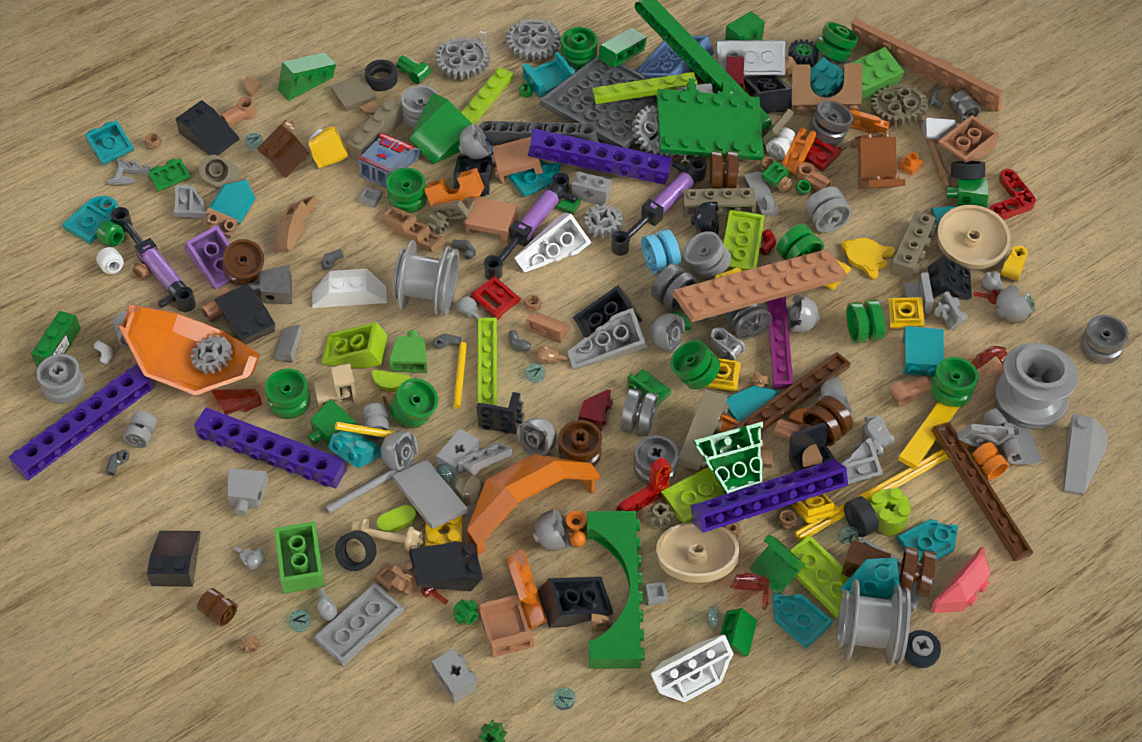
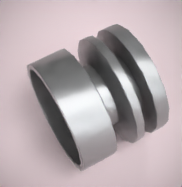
(749, 321)

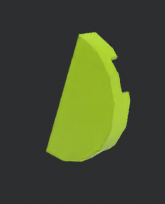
(388, 381)

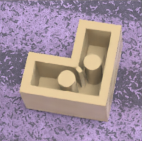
(339, 389)

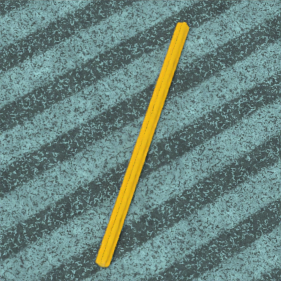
(893, 482)

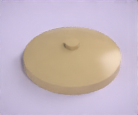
(973, 236)
(696, 555)

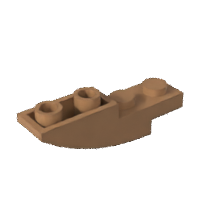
(292, 225)

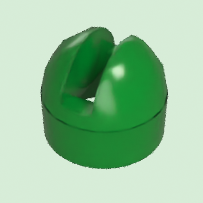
(525, 94)
(803, 187)

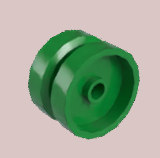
(836, 41)
(579, 46)
(406, 189)
(799, 242)
(865, 321)
(695, 364)
(954, 382)
(287, 393)
(414, 403)

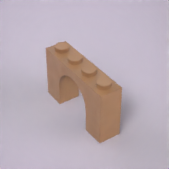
(805, 98)

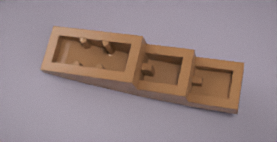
(411, 229)

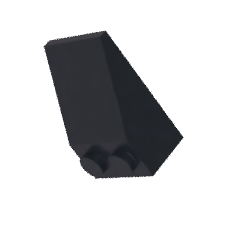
(772, 91)
(206, 129)
(483, 166)
(603, 309)
(245, 314)
(174, 559)
(446, 566)
(573, 600)

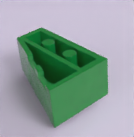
(304, 74)

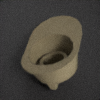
(218, 170)
(468, 490)

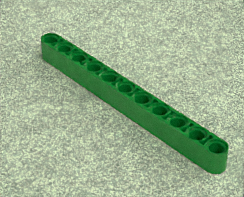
(690, 50)

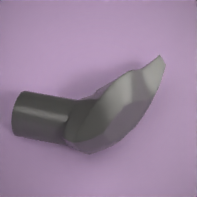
(933, 97)

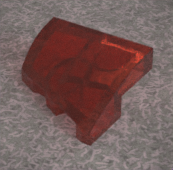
(235, 399)

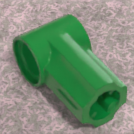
(416, 71)

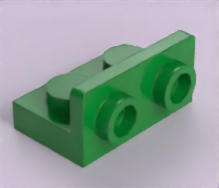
(169, 174)
(647, 383)

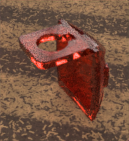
(988, 354)
(753, 582)

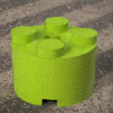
(891, 510)

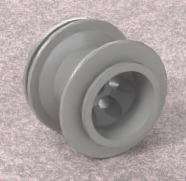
(426, 278)
(1035, 385)
(875, 622)

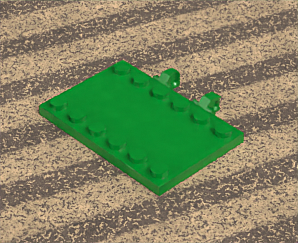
(709, 122)

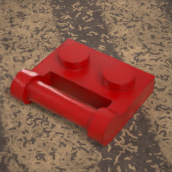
(819, 158)
(499, 294)

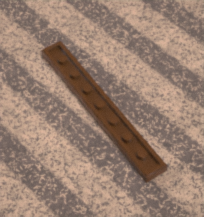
(797, 392)
(982, 492)

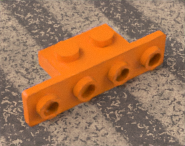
(526, 589)

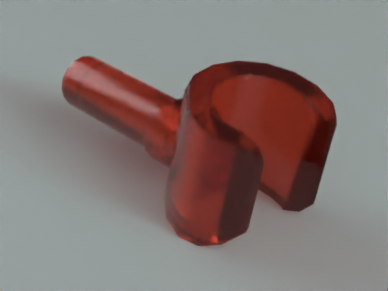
(992, 297)
(426, 592)

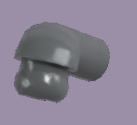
(466, 246)
(518, 343)
(116, 460)

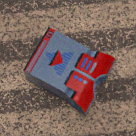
(385, 157)

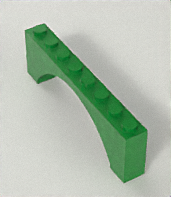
(620, 643)

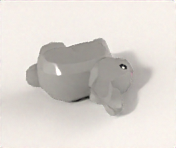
(879, 434)

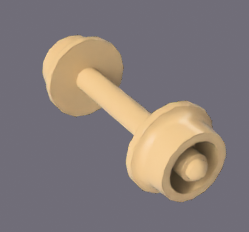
(412, 539)

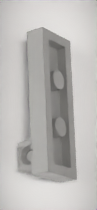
(764, 200)

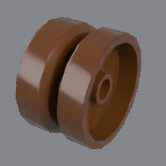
(724, 170)
(241, 251)
(834, 414)
(580, 442)
(919, 572)

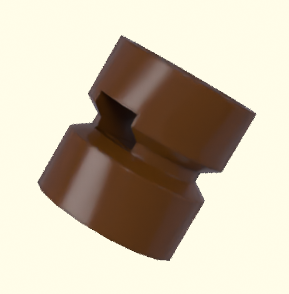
(216, 607)

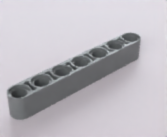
(508, 131)

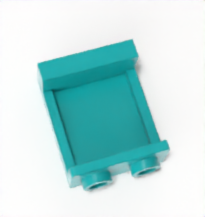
(548, 75)
(922, 350)

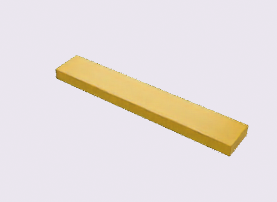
(924, 438)

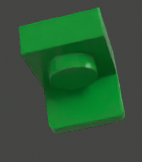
(775, 173)

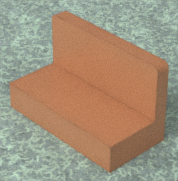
(547, 327)

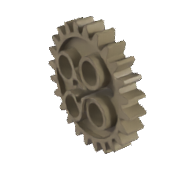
(899, 104)

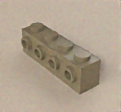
(384, 120)
(728, 199)
(913, 245)
(705, 423)

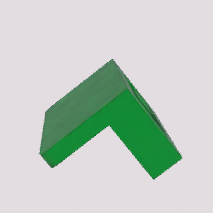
(739, 630)

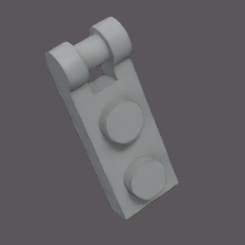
(484, 457)

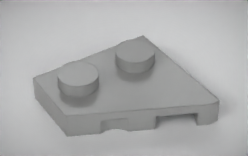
(188, 202)
(980, 434)
(863, 463)

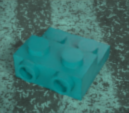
(826, 78)
(109, 142)
(354, 448)

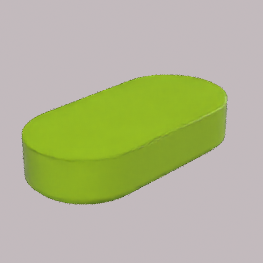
(397, 519)

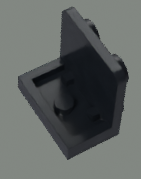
(950, 276)
(501, 418)
(803, 439)

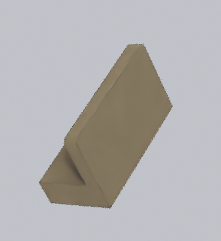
(454, 209)

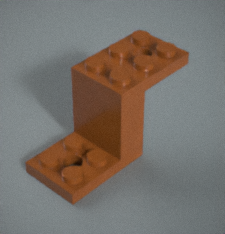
(877, 161)

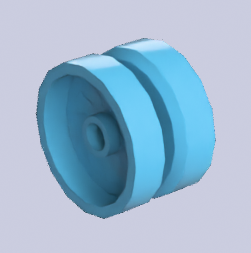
(660, 250)

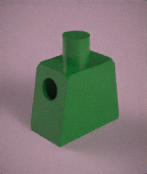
(970, 192)
(324, 422)

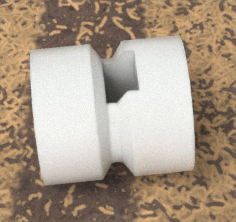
(780, 144)

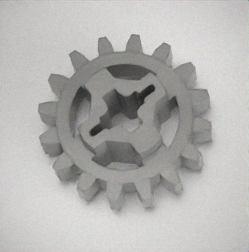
(603, 220)
(211, 354)

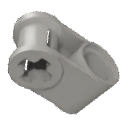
(726, 345)

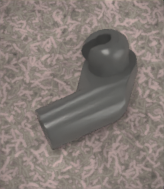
(329, 259)
(445, 340)

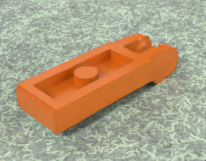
(798, 150)

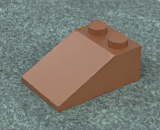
(970, 140)

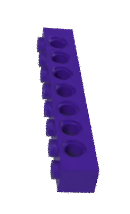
(599, 156)
(80, 422)
(263, 440)
(769, 495)

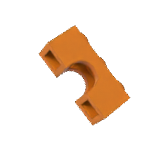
(470, 186)

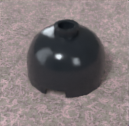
(706, 218)

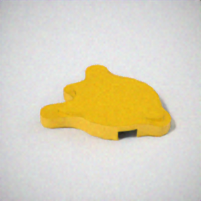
(867, 255)

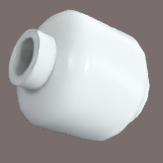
(109, 260)

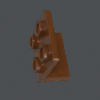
(283, 150)
(858, 554)

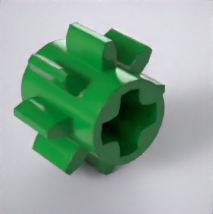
(465, 612)
(493, 732)

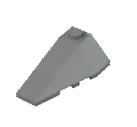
(614, 339)
(1084, 451)

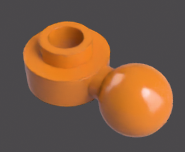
(577, 537)

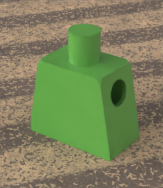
(409, 354)

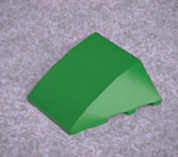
(439, 129)
(734, 456)

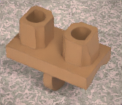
(226, 223)
(404, 579)

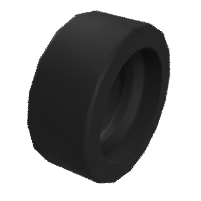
(381, 66)
(968, 170)
(861, 516)
(342, 556)

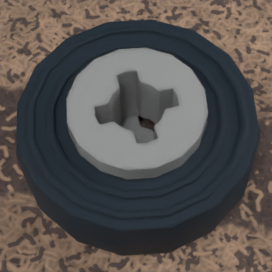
(919, 656)

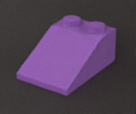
(207, 255)

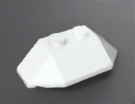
(349, 289)
(693, 669)

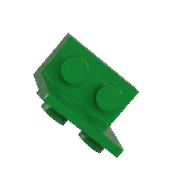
(777, 564)

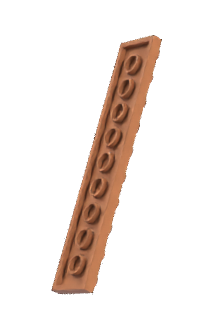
(928, 65)
(759, 285)

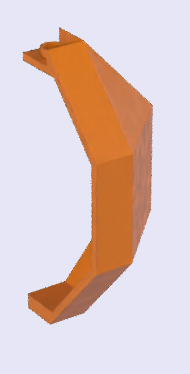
(164, 346)
(518, 483)

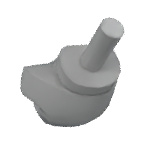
(992, 281)
(467, 307)
(251, 558)
(326, 607)

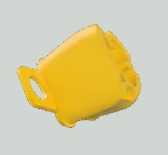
(327, 147)

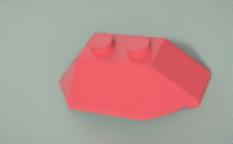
(965, 585)

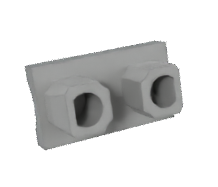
(948, 309)

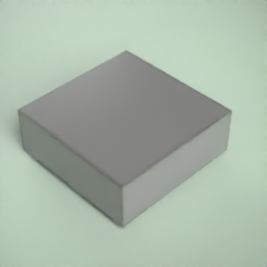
(370, 197)
(656, 593)

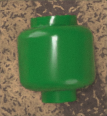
(110, 233)

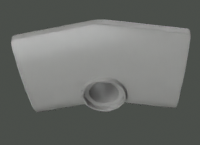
(1021, 446)

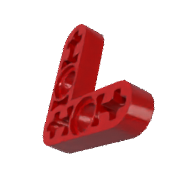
(1017, 197)
(658, 481)

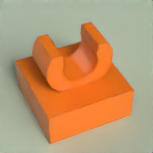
(910, 163)

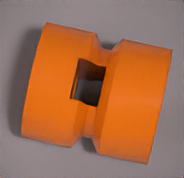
(992, 463)

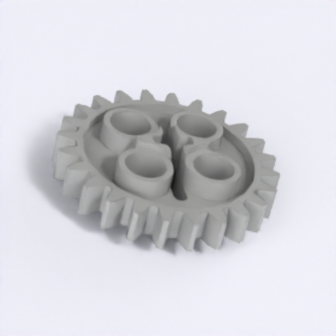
(533, 39)
(462, 58)
(645, 127)

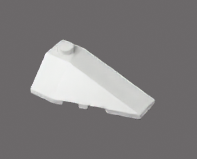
(555, 242)

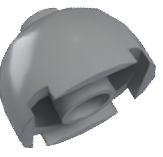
(473, 142)
(1012, 306)
(802, 314)
(667, 331)
(834, 388)
(537, 436)
(399, 450)
(550, 531)

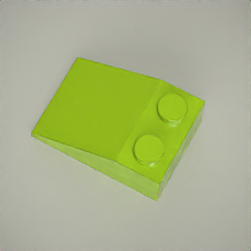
(357, 346)

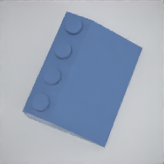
(666, 62)

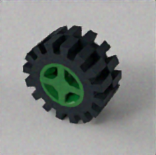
(804, 52)

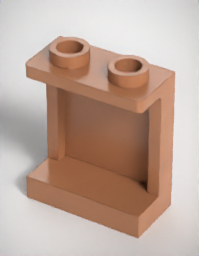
(514, 158)
(491, 217)
(505, 625)

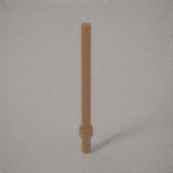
(942, 172)

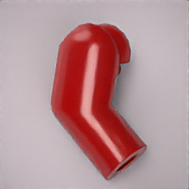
(769, 241)

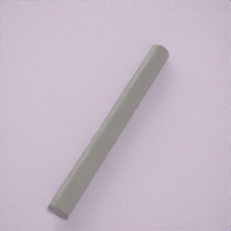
(360, 491)

